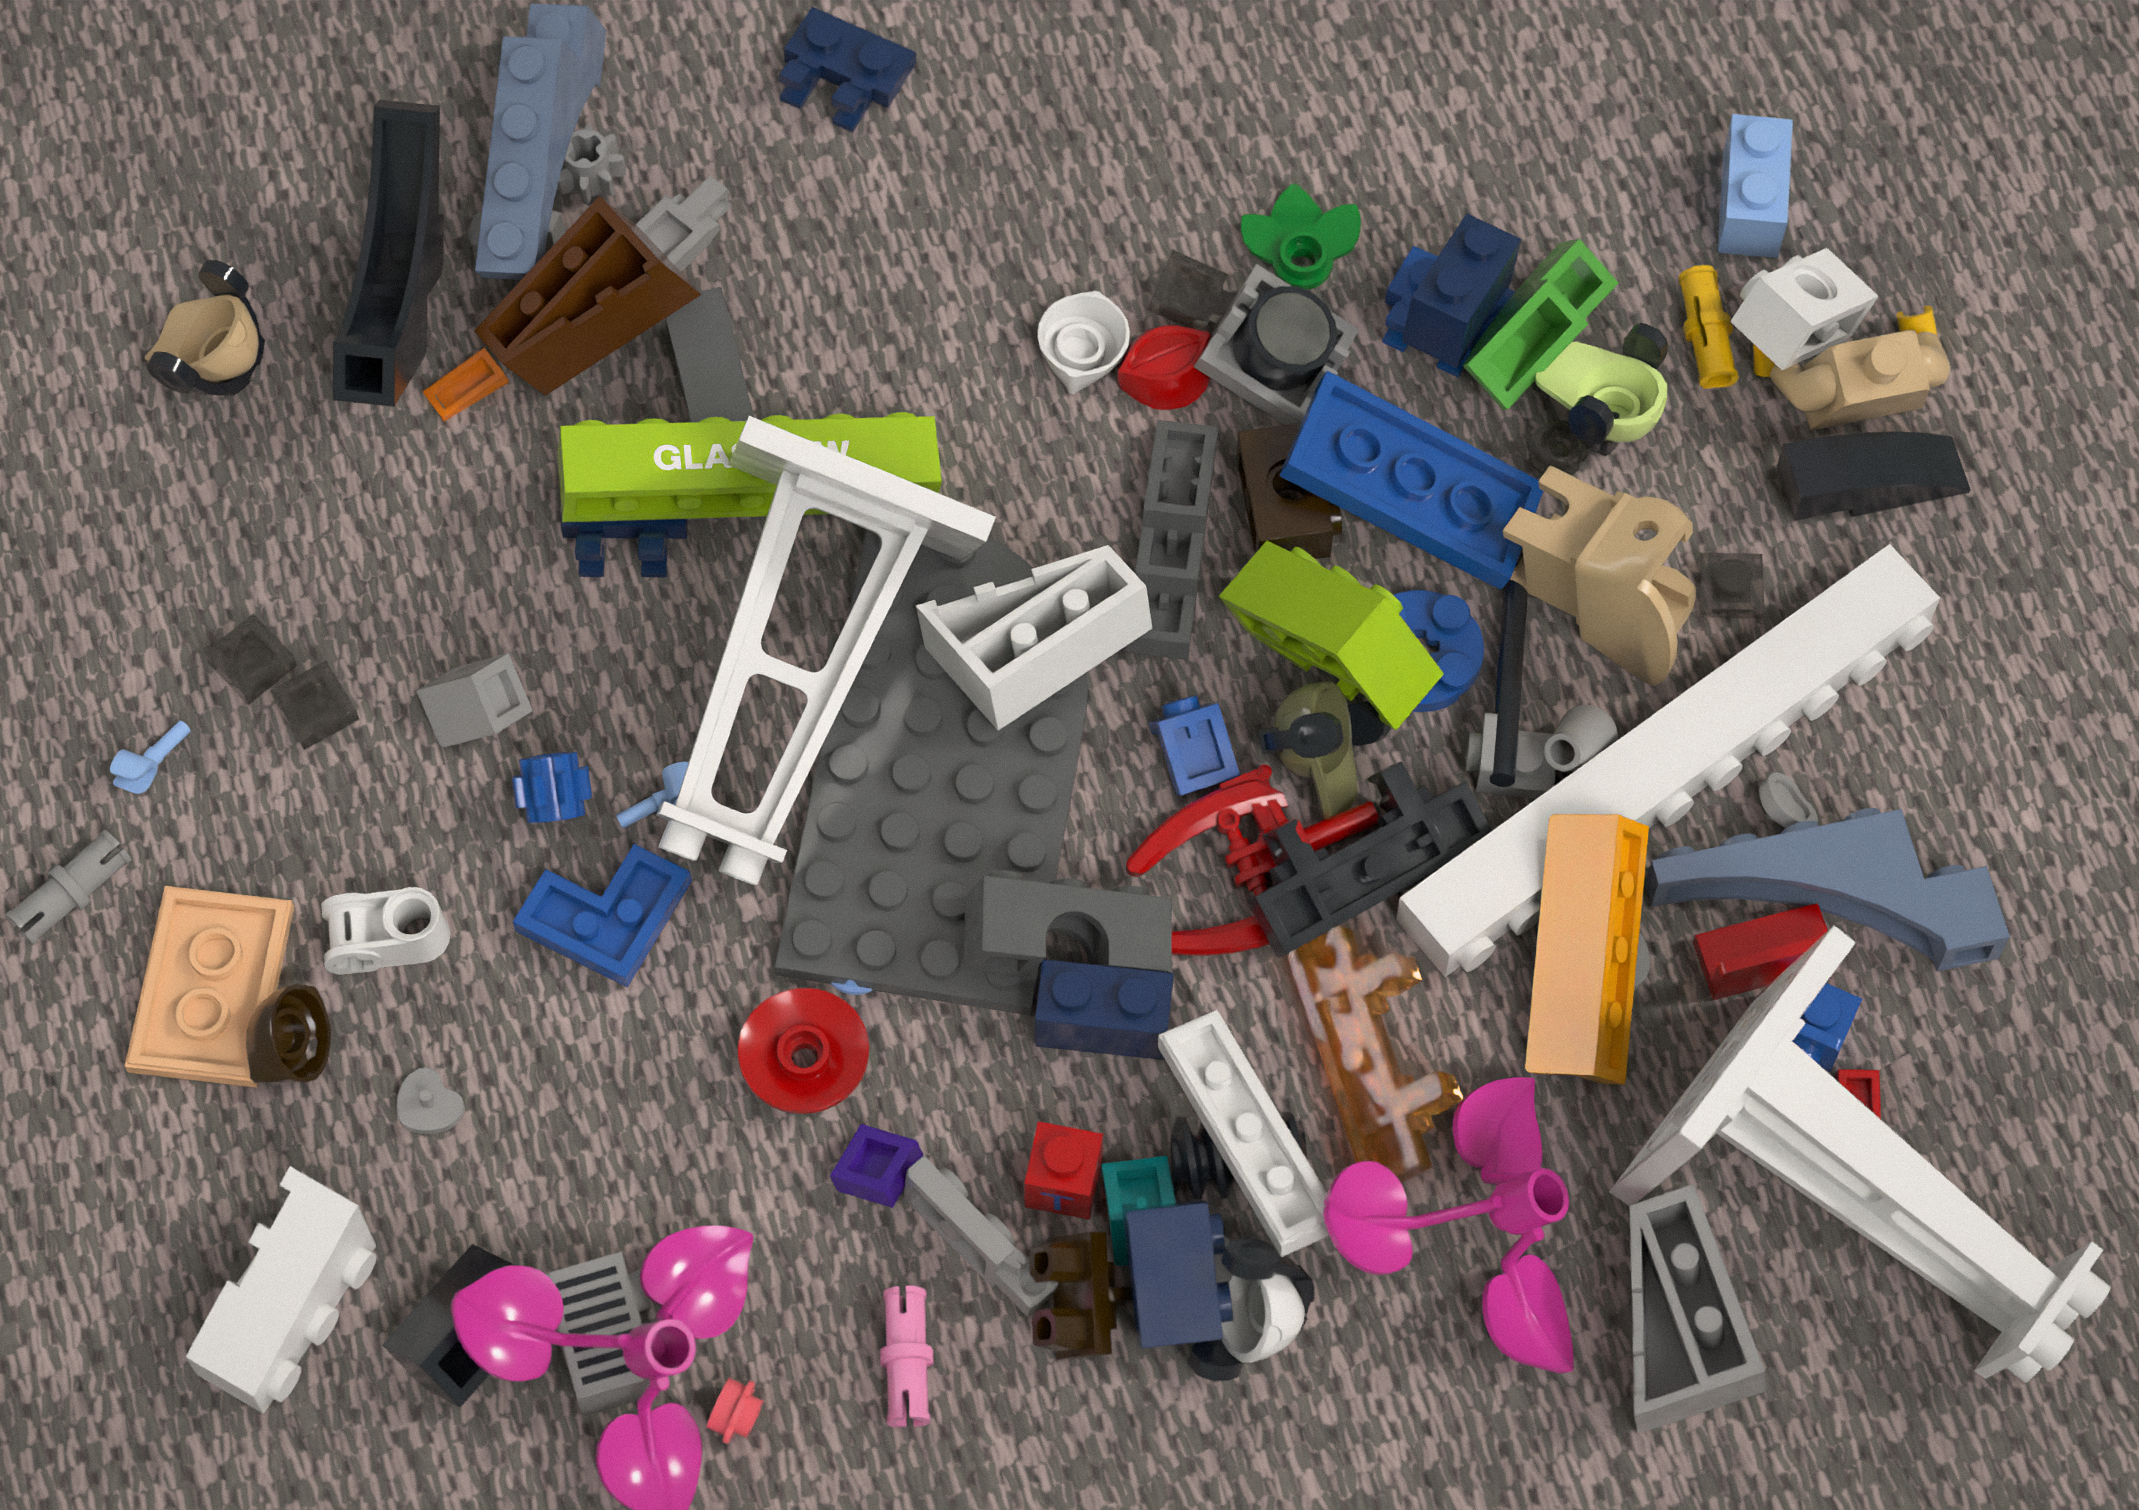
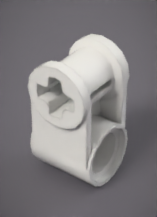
(370, 928)

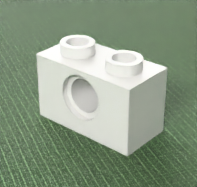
(1802, 307)

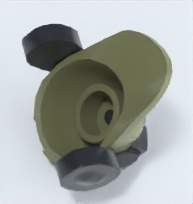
(1316, 739)

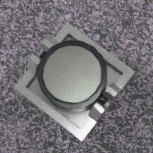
(1276, 346)

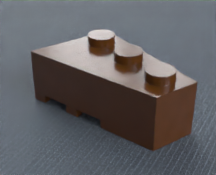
(584, 300)

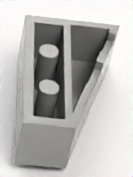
(1686, 1318)

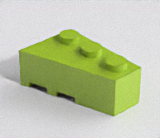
(1334, 625)

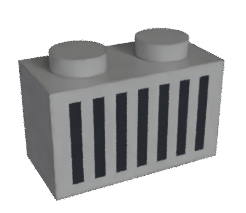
(601, 1301)

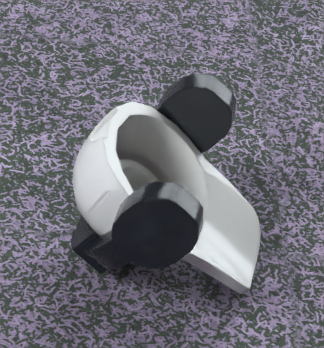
(1267, 1304)

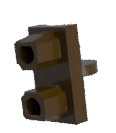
(1083, 1299)

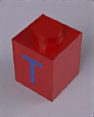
(1063, 1170)

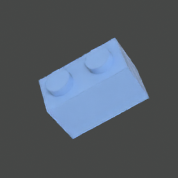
(1755, 186)

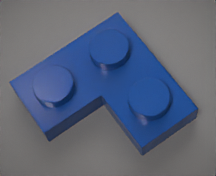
(607, 931)

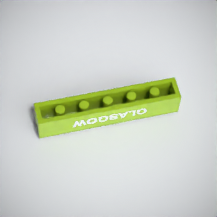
(684, 470)

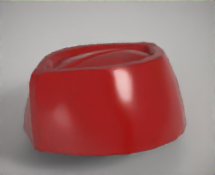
(1161, 367)

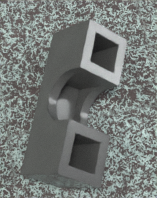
(1012, 917)

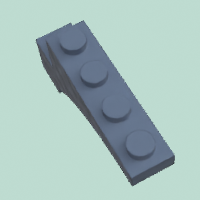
(536, 109)
(1854, 871)

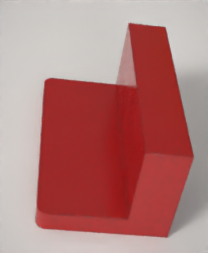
(1756, 950)

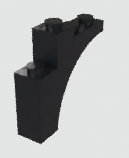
(398, 259)

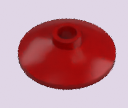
(796, 1022)

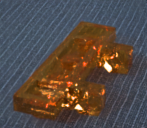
(1344, 1005)

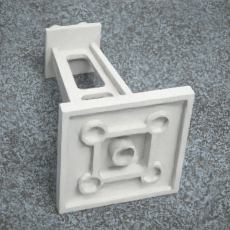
(858, 493)
(1838, 1153)

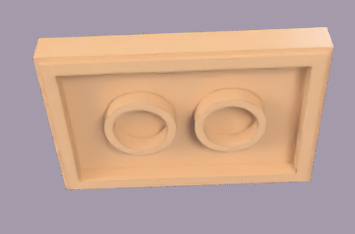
(203, 980)

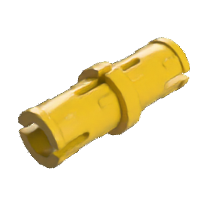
(1708, 327)

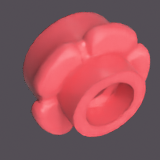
(735, 1410)

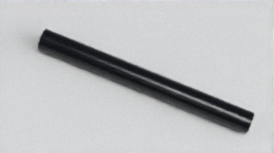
(1509, 682)

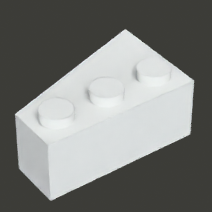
(1038, 633)
(285, 1294)

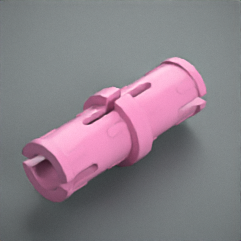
(906, 1356)

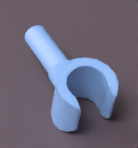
(137, 771)
(672, 779)

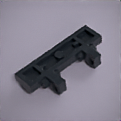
(1326, 890)

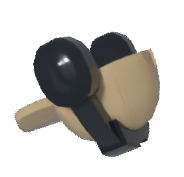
(210, 341)

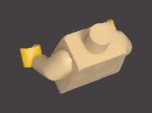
(1865, 375)

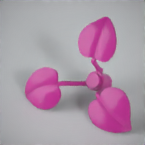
(1501, 1135)
(701, 1286)

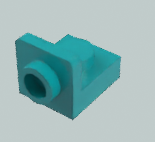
(1134, 1186)

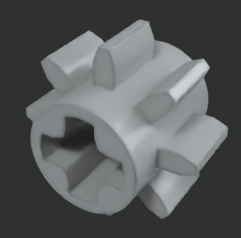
(591, 164)

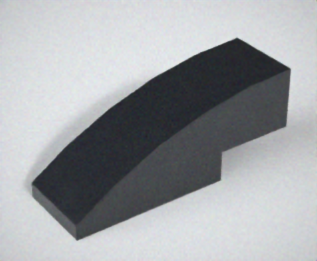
(1869, 472)

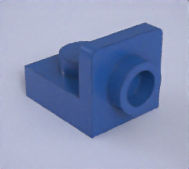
(1194, 744)
(1827, 1024)

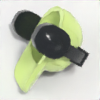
(1610, 393)

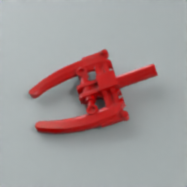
(1223, 809)

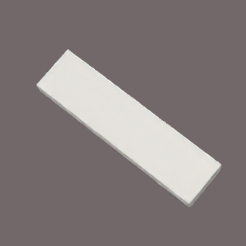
(1247, 1131)

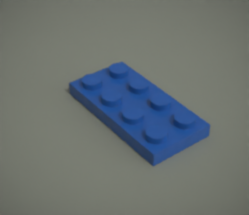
(1410, 479)

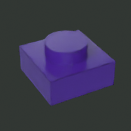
(875, 1165)

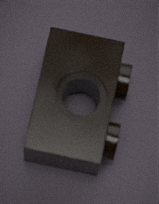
(1284, 522)

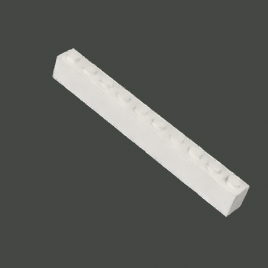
(1677, 753)

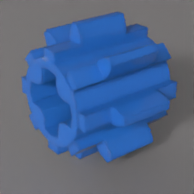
(551, 787)

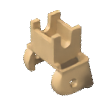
(1604, 574)

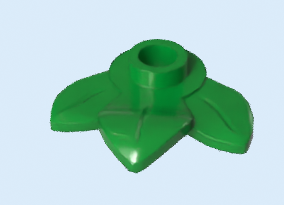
(1301, 230)

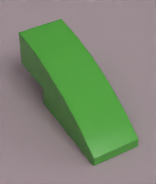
(1539, 321)

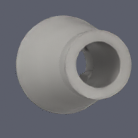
(1580, 737)

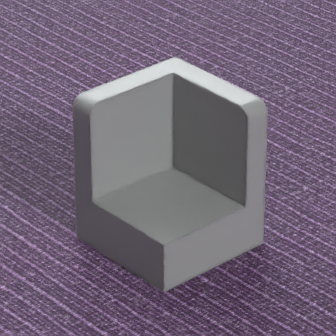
(474, 700)

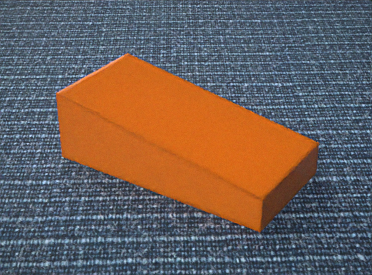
(466, 384)

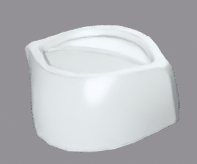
(1083, 338)

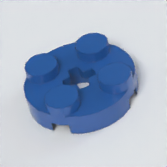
(1448, 623)

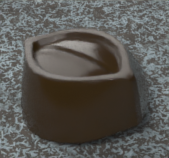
(281, 1034)

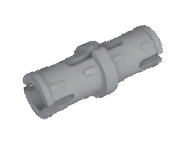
(68, 887)

